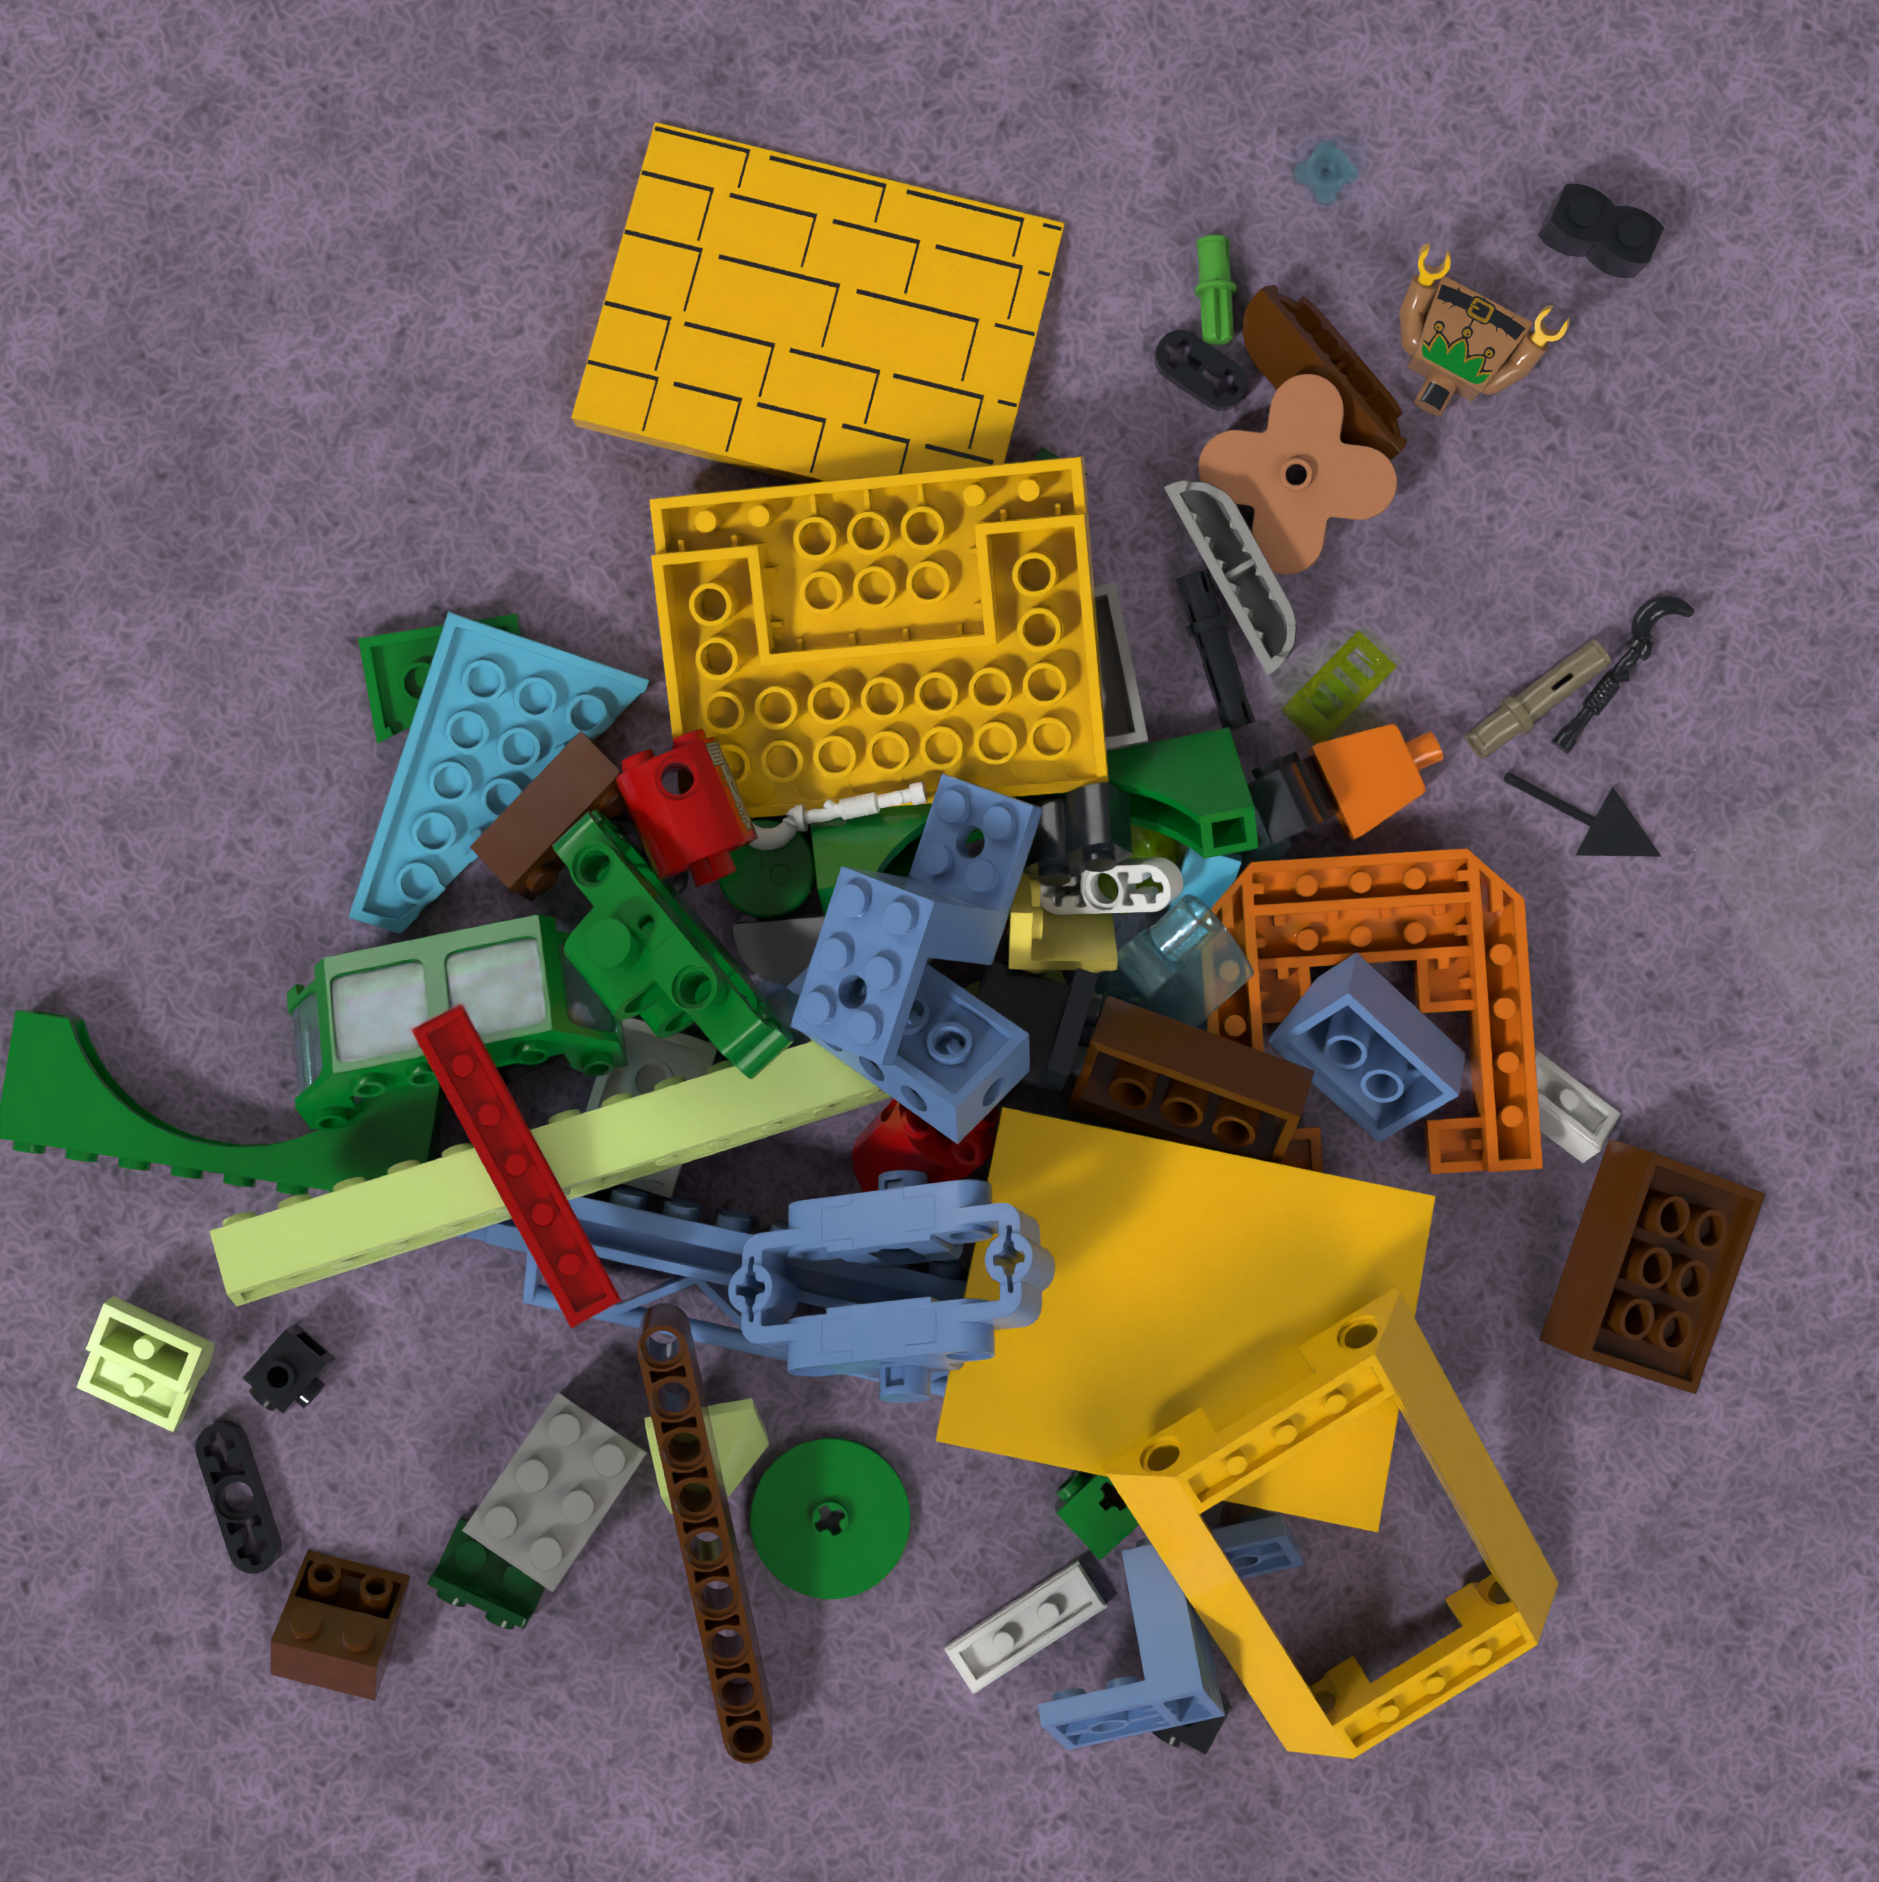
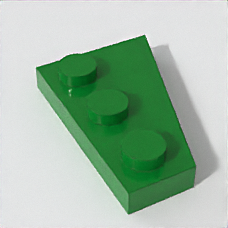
(397, 669)

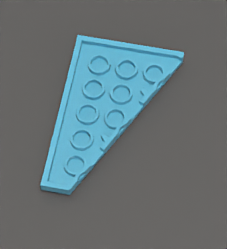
(479, 736)

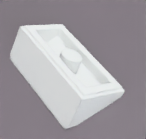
(1571, 1111)

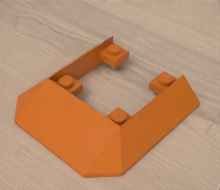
(1466, 955)

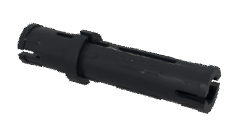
(1213, 643)

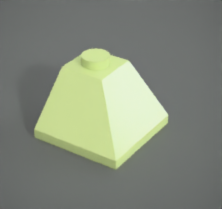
(738, 1440)

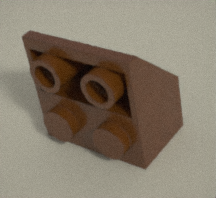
(339, 1625)

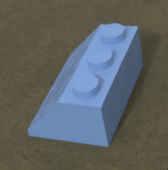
(1370, 1049)

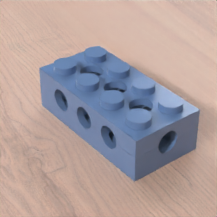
(952, 1056)

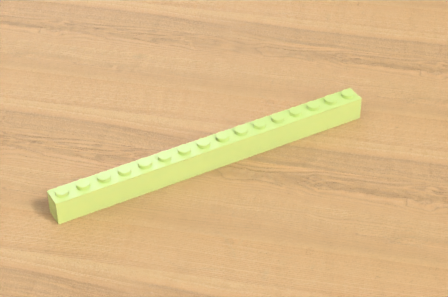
(585, 1152)

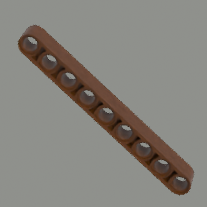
(700, 1513)

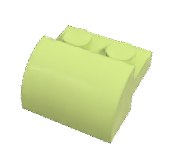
(144, 1363)

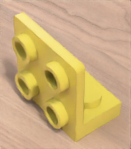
(1057, 942)

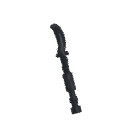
(1639, 647)

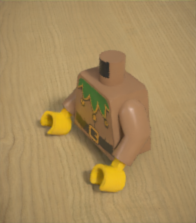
(1465, 339)

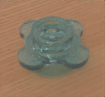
(1326, 157)

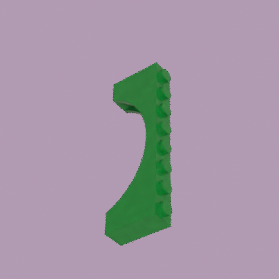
(1175, 786)
(68, 1100)

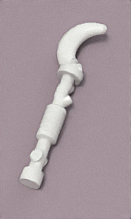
(847, 808)

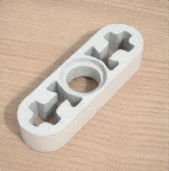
(1126, 874)

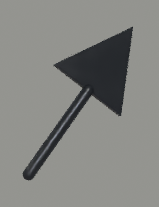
(1610, 832)

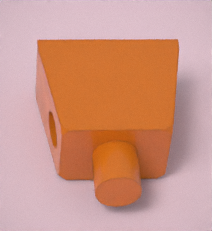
(1373, 774)

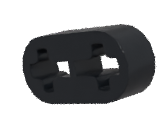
(1208, 360)

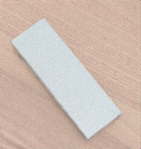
(1025, 1626)

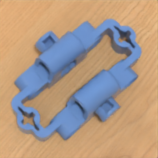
(886, 1228)

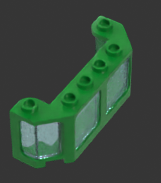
(506, 974)

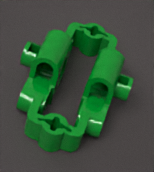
(656, 956)

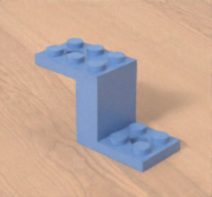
(892, 923)
(1172, 1643)

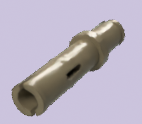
(1520, 712)

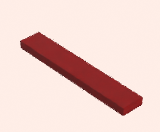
(516, 1165)

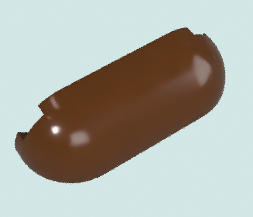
(1297, 339)

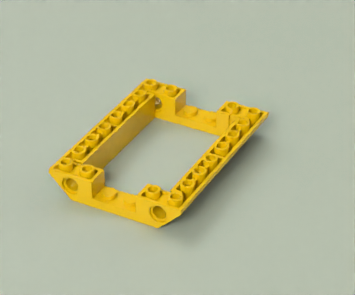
(1193, 1468)

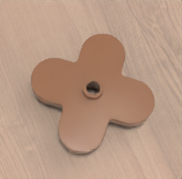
(1339, 483)

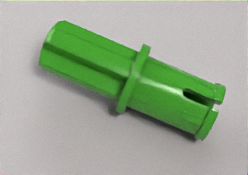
(1215, 289)

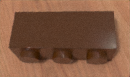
(522, 837)

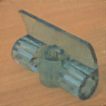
(1178, 965)

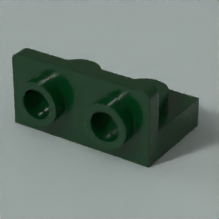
(485, 1580)

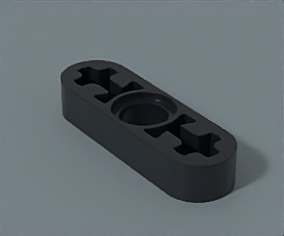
(225, 1514)

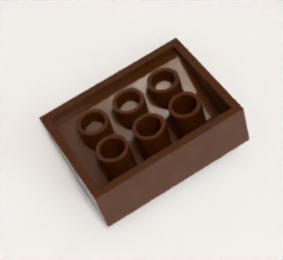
(1651, 1266)

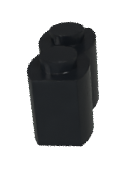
(1610, 236)
(1290, 796)
(1080, 833)

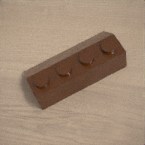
(1188, 1085)

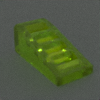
(1308, 719)

